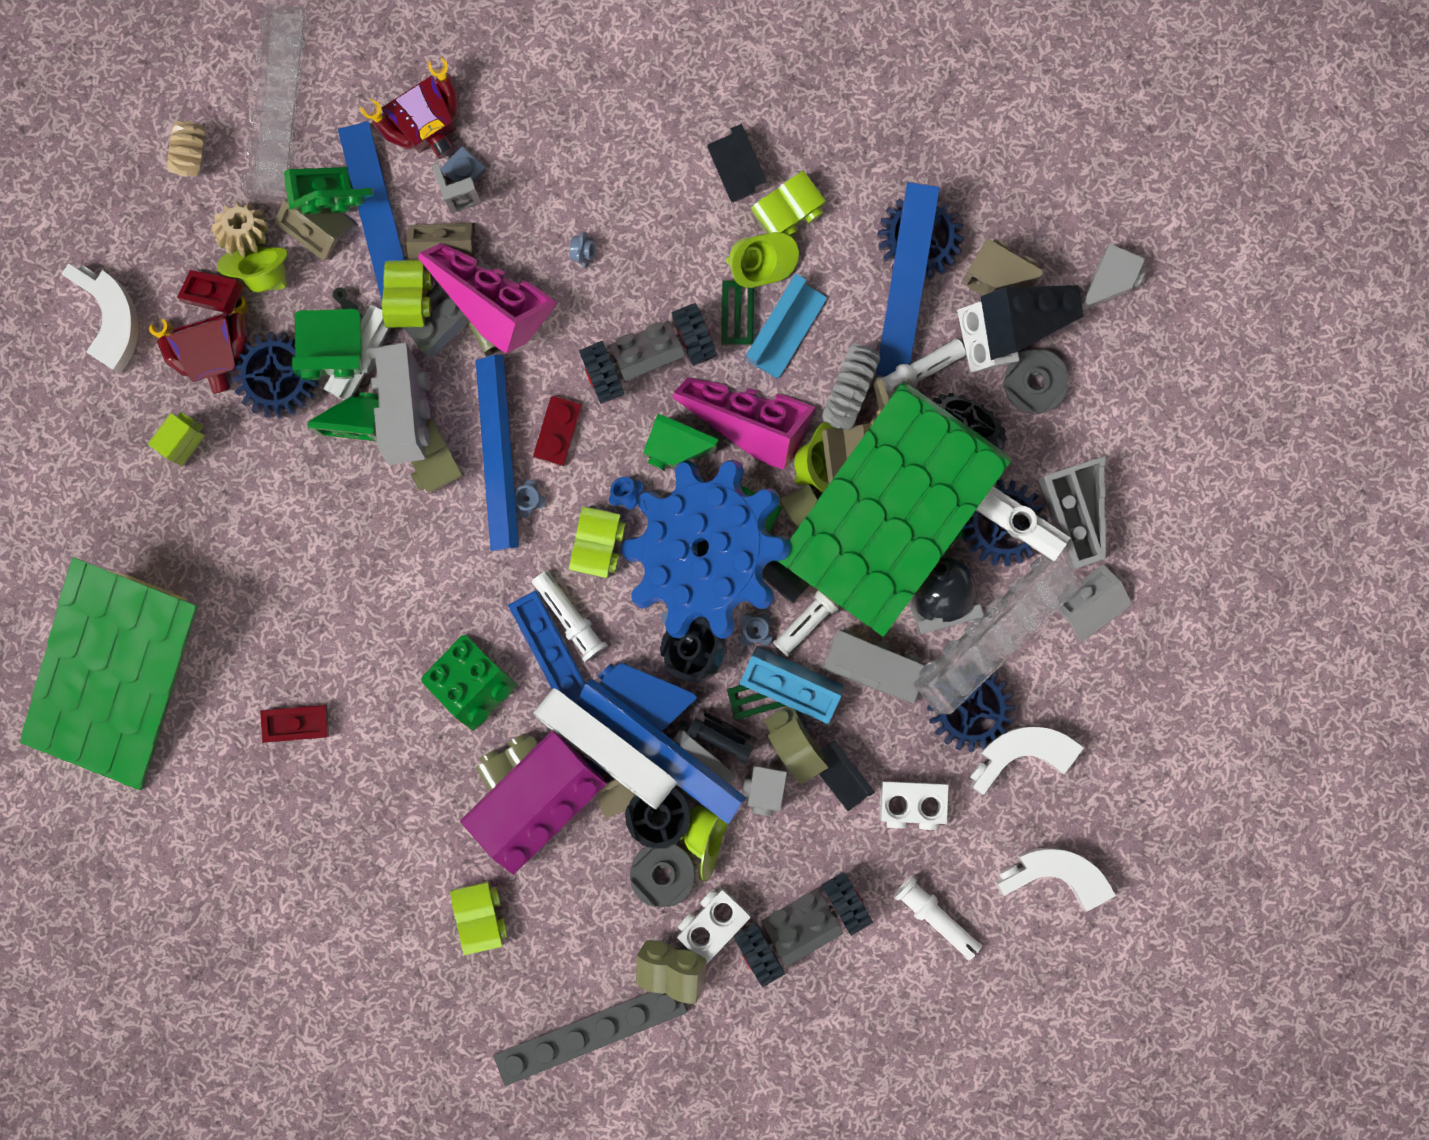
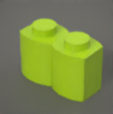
(789, 205)
(405, 294)
(177, 437)
(596, 542)
(477, 917)

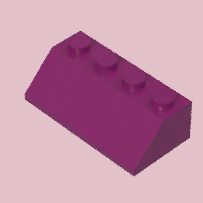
(533, 802)

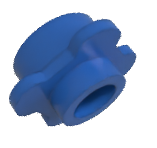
(621, 487)

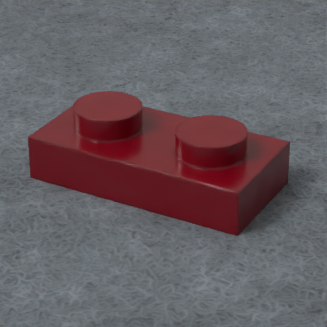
(210, 291)
(557, 431)
(294, 723)

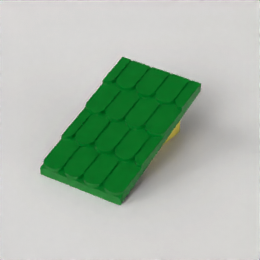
(894, 508)
(108, 672)

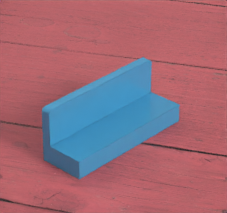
(785, 327)
(792, 684)

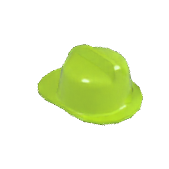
(763, 259)
(257, 270)
(811, 462)
(705, 838)

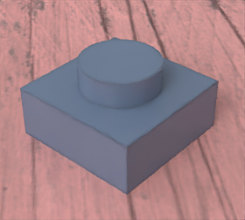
(462, 166)

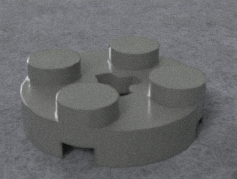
(1054, 381)
(662, 893)

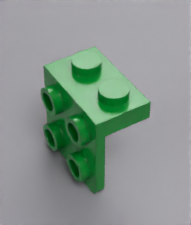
(322, 189)
(327, 344)
(468, 682)

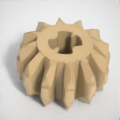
(186, 148)
(240, 228)

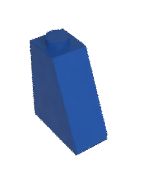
(646, 695)

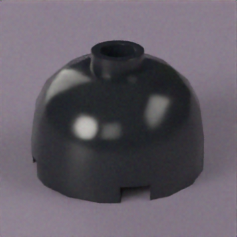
(946, 591)
(695, 655)
(660, 826)

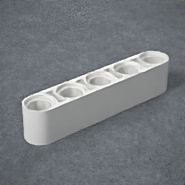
(605, 748)

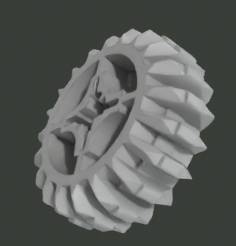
(851, 386)

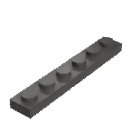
(586, 1035)

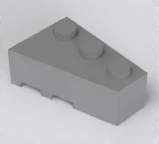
(402, 404)
(1078, 510)
(873, 665)

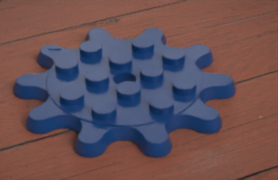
(736, 553)

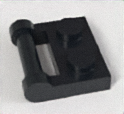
(722, 735)

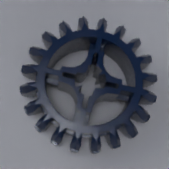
(943, 255)
(262, 376)
(989, 546)
(967, 722)

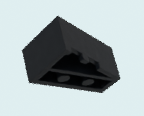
(1027, 314)

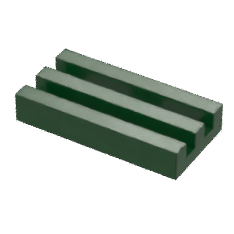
(737, 340)
(735, 703)

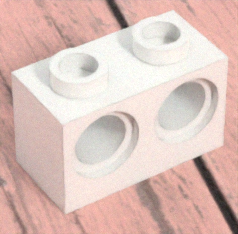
(976, 341)
(913, 795)
(719, 930)

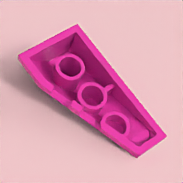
(495, 305)
(757, 425)

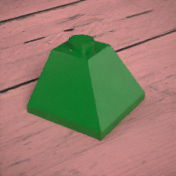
(349, 419)
(676, 443)

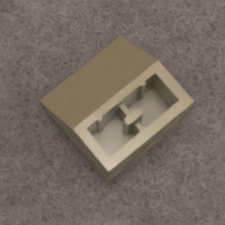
(999, 268)

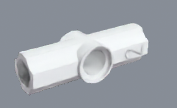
(372, 336)
(1040, 533)

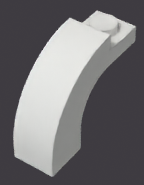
(119, 317)
(1044, 743)
(1081, 875)

